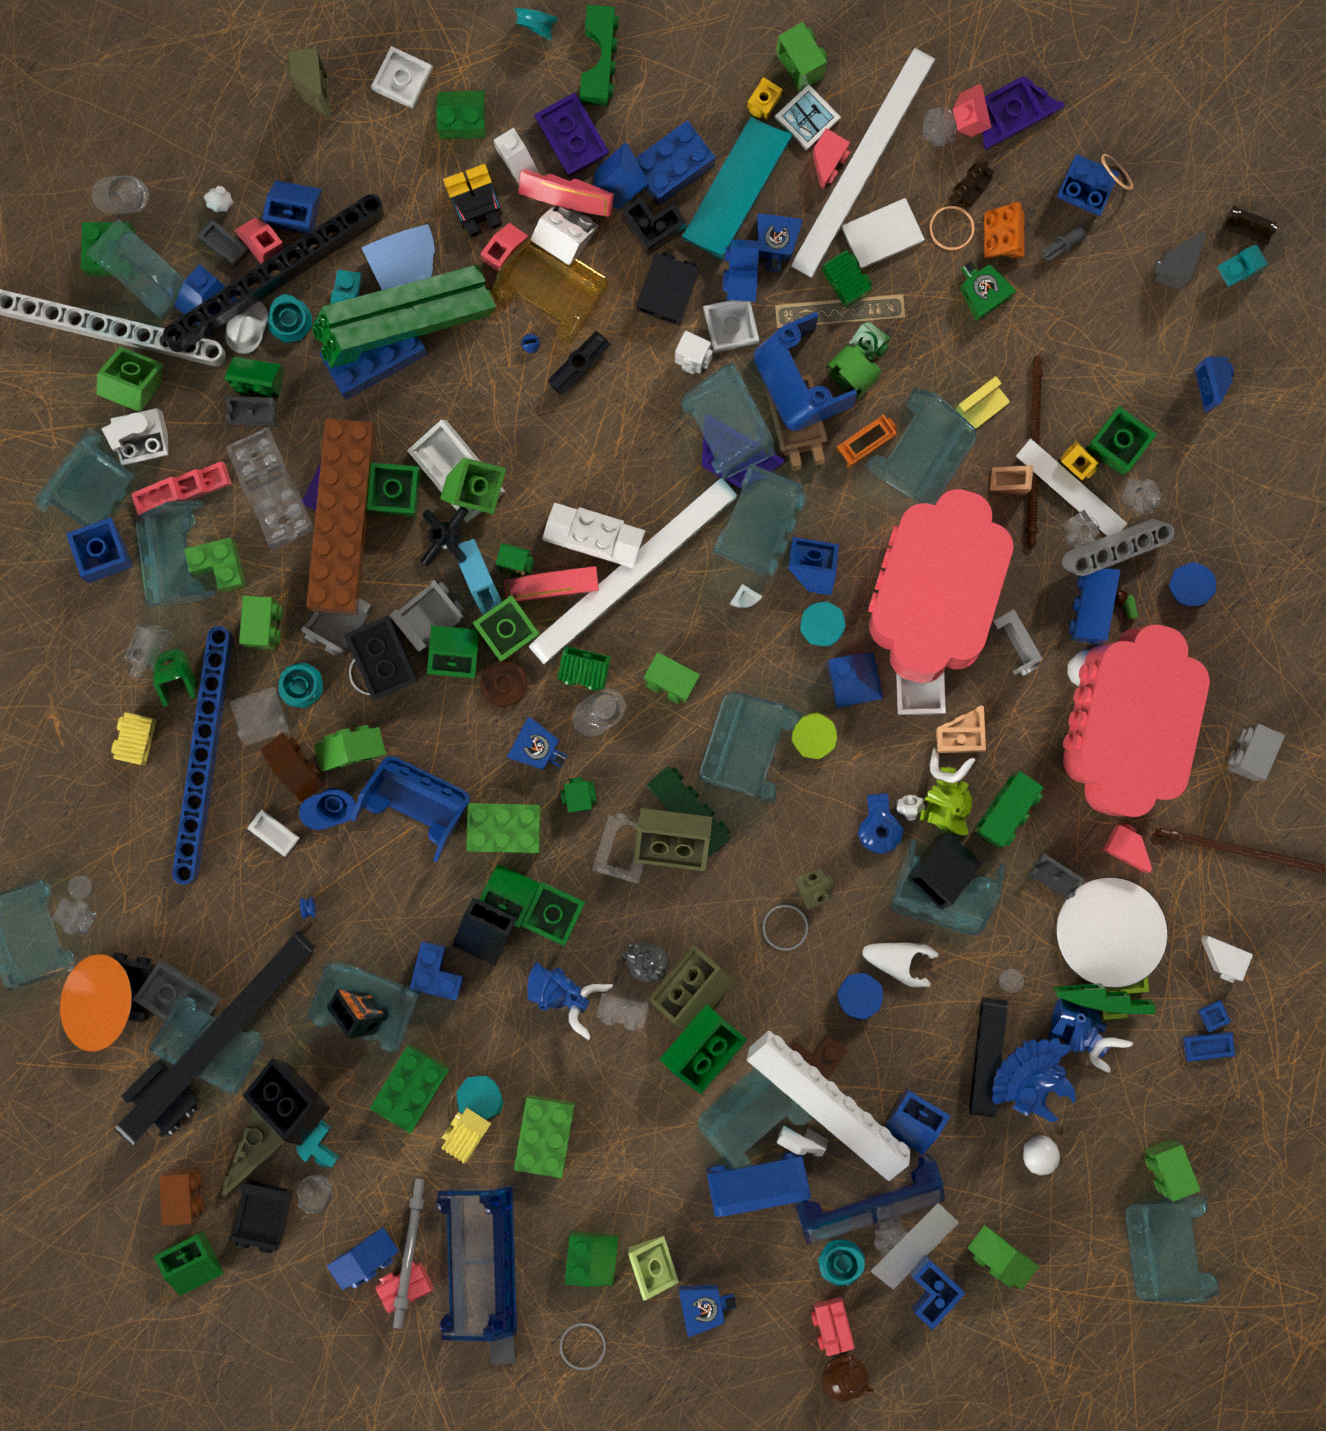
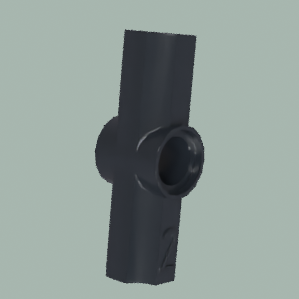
(589, 352)

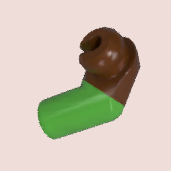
(1126, 601)

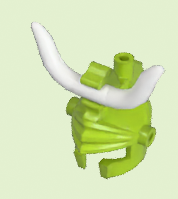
(947, 802)

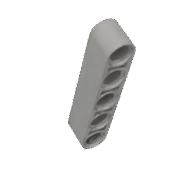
(1128, 547)

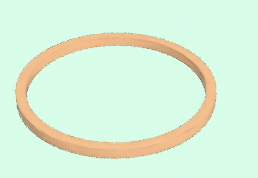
(1121, 168)
(951, 207)

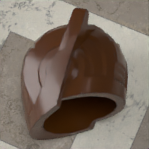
(845, 1379)

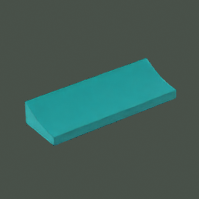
(737, 187)

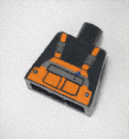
(356, 1013)

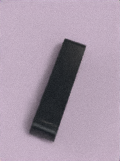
(987, 1055)

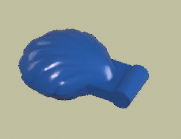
(879, 817)

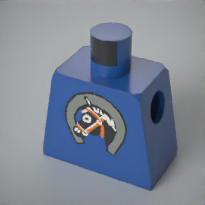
(777, 238)
(536, 747)
(704, 1307)

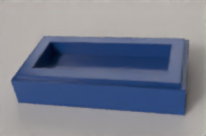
(1209, 1046)

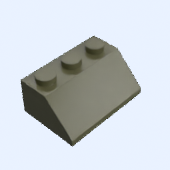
(310, 79)
(672, 839)
(690, 987)

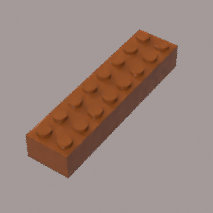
(341, 517)

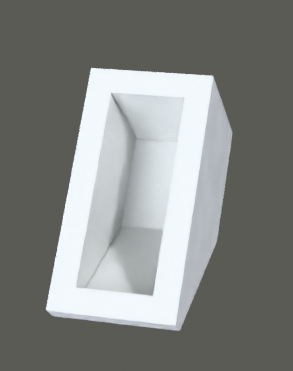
(514, 153)
(1226, 959)

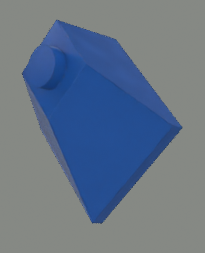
(198, 288)
(1213, 380)
(814, 564)
(854, 679)

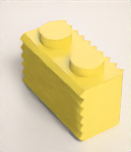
(134, 738)
(465, 1135)

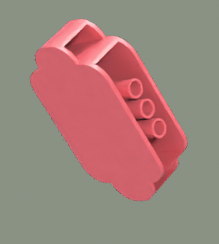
(940, 585)
(1136, 721)

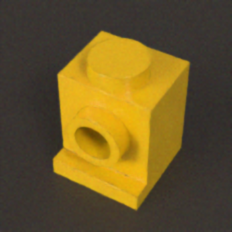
(764, 108)
(1084, 470)

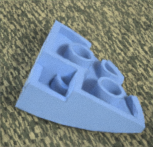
(402, 257)

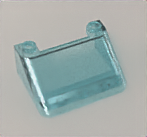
(927, 450)
(745, 744)
(746, 1116)
(1166, 1251)

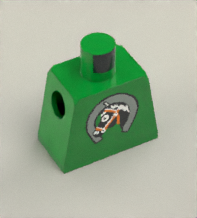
(984, 290)

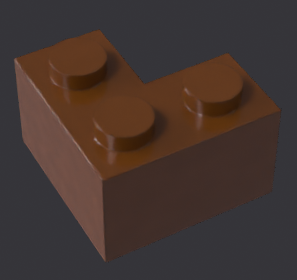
(291, 766)
(824, 1057)

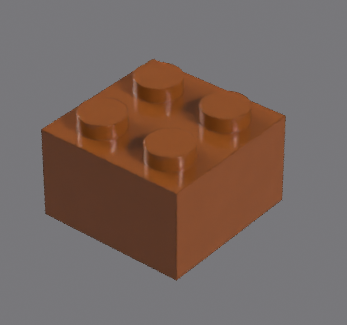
(181, 1196)

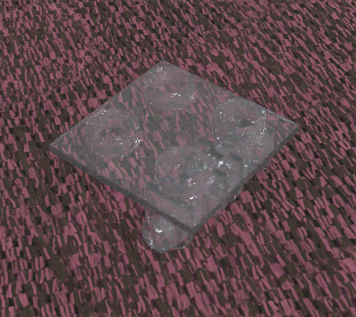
(259, 716)

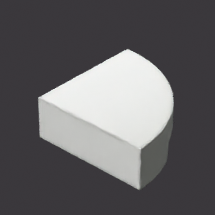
(745, 598)

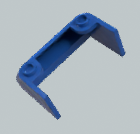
(794, 402)
(417, 796)
(758, 1185)

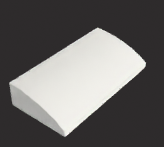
(438, 455)
(921, 698)

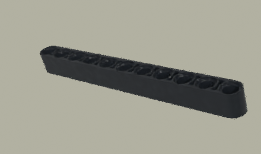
(269, 283)
(214, 1038)

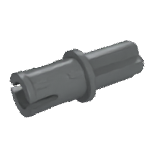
(1064, 243)

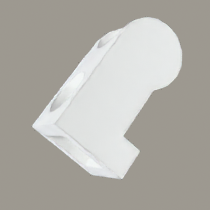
(126, 429)

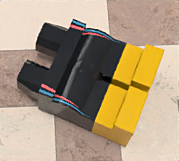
(476, 208)

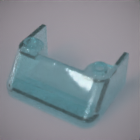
(163, 555)
(966, 915)

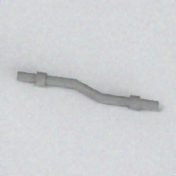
(401, 1301)

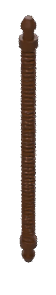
(1036, 374)
(1174, 835)

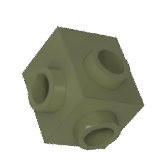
(815, 888)

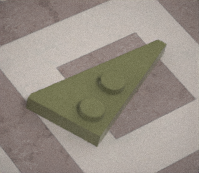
(256, 1146)

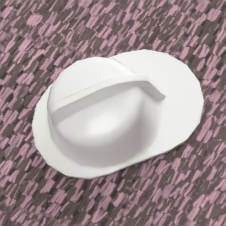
(247, 328)

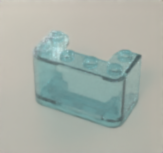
(396, 997)

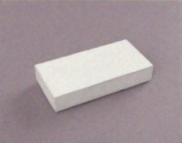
(273, 833)

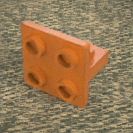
(1004, 231)

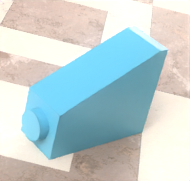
(478, 577)

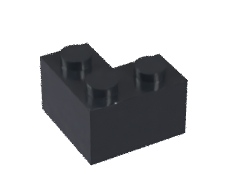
(650, 230)

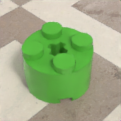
(853, 371)

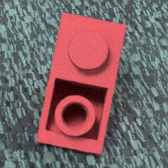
(827, 156)
(260, 239)
(502, 246)

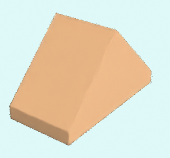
(1012, 479)

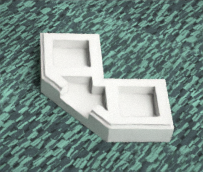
(800, 1145)

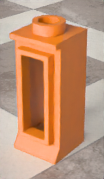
(852, 459)

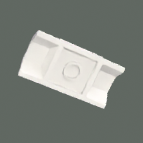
(593, 534)

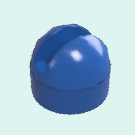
(531, 347)

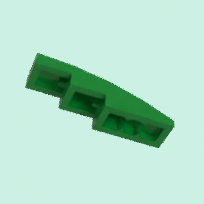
(1096, 997)

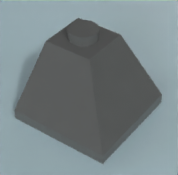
(1179, 263)

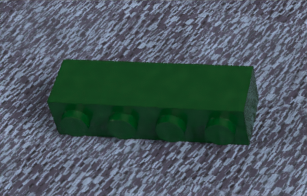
(682, 799)

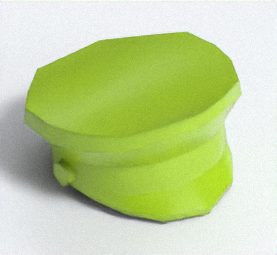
(814, 736)

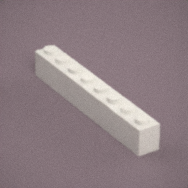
(829, 1105)

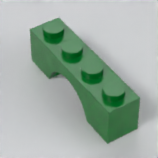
(600, 27)

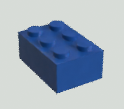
(675, 162)

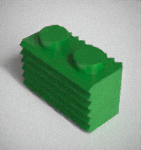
(847, 279)
(514, 560)
(584, 668)

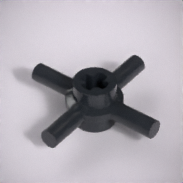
(444, 536)

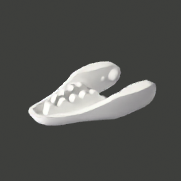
(897, 958)

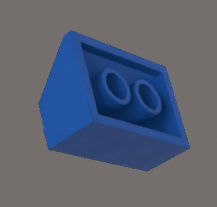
(1094, 606)

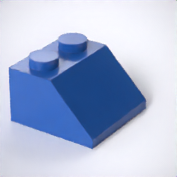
(99, 550)

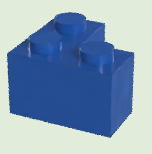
(741, 278)
(430, 977)
(362, 1260)
(940, 1295)

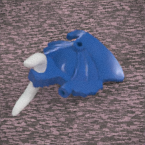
(555, 990)
(1079, 1029)

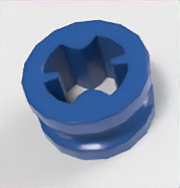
(308, 907)

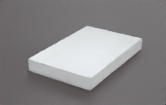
(882, 233)

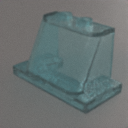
(137, 268)
(85, 483)

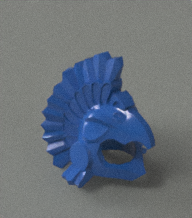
(1031, 1075)

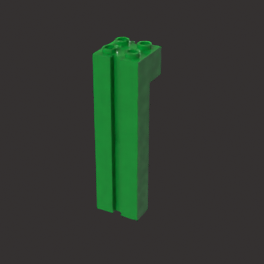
(401, 314)

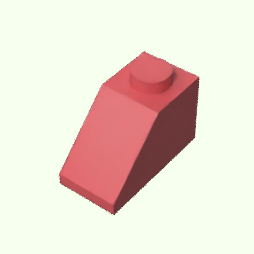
(971, 112)
(1128, 847)

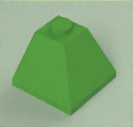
(474, 485)

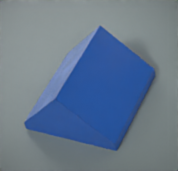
(621, 176)

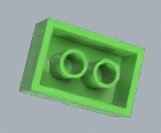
(503, 828)
(544, 1136)

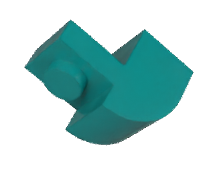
(1243, 266)
(346, 286)
(313, 1146)

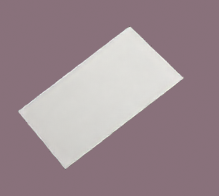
(915, 1246)

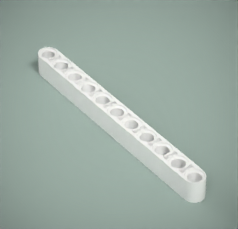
(863, 162)
(110, 330)
(626, 578)

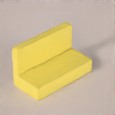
(983, 403)

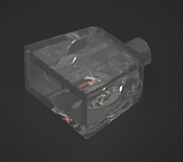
(144, 648)

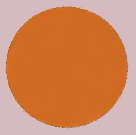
(95, 1002)

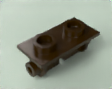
(976, 177)
(1251, 225)

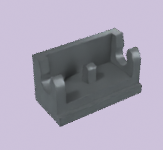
(251, 411)
(1055, 876)

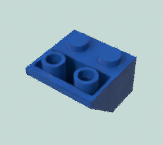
(1087, 185)
(292, 207)
(916, 1121)

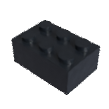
(381, 657)
(286, 1102)

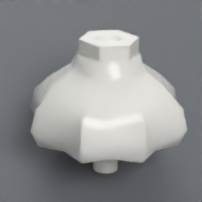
(218, 199)
(910, 806)

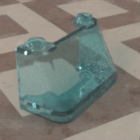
(729, 421)
(28, 938)
(186, 1025)

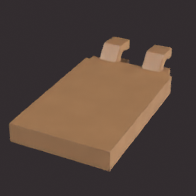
(794, 442)

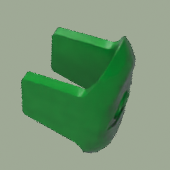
(178, 668)

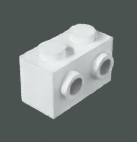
(693, 353)

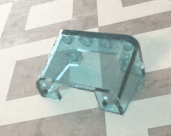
(761, 521)

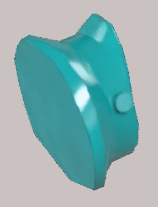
(536, 21)
(289, 319)
(822, 624)
(300, 685)
(480, 1096)
(841, 1262)

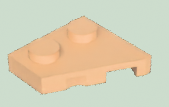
(963, 734)

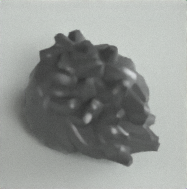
(646, 961)

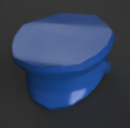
(1192, 585)
(860, 996)

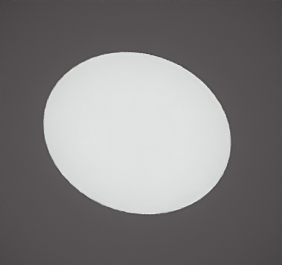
(1112, 932)

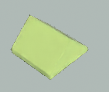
(653, 1267)

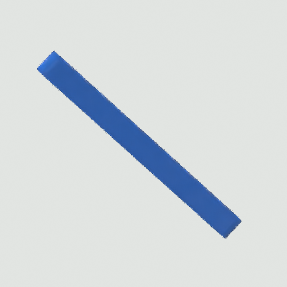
(195, 765)

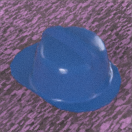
(327, 809)

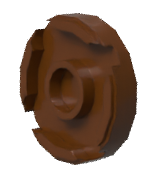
(503, 683)

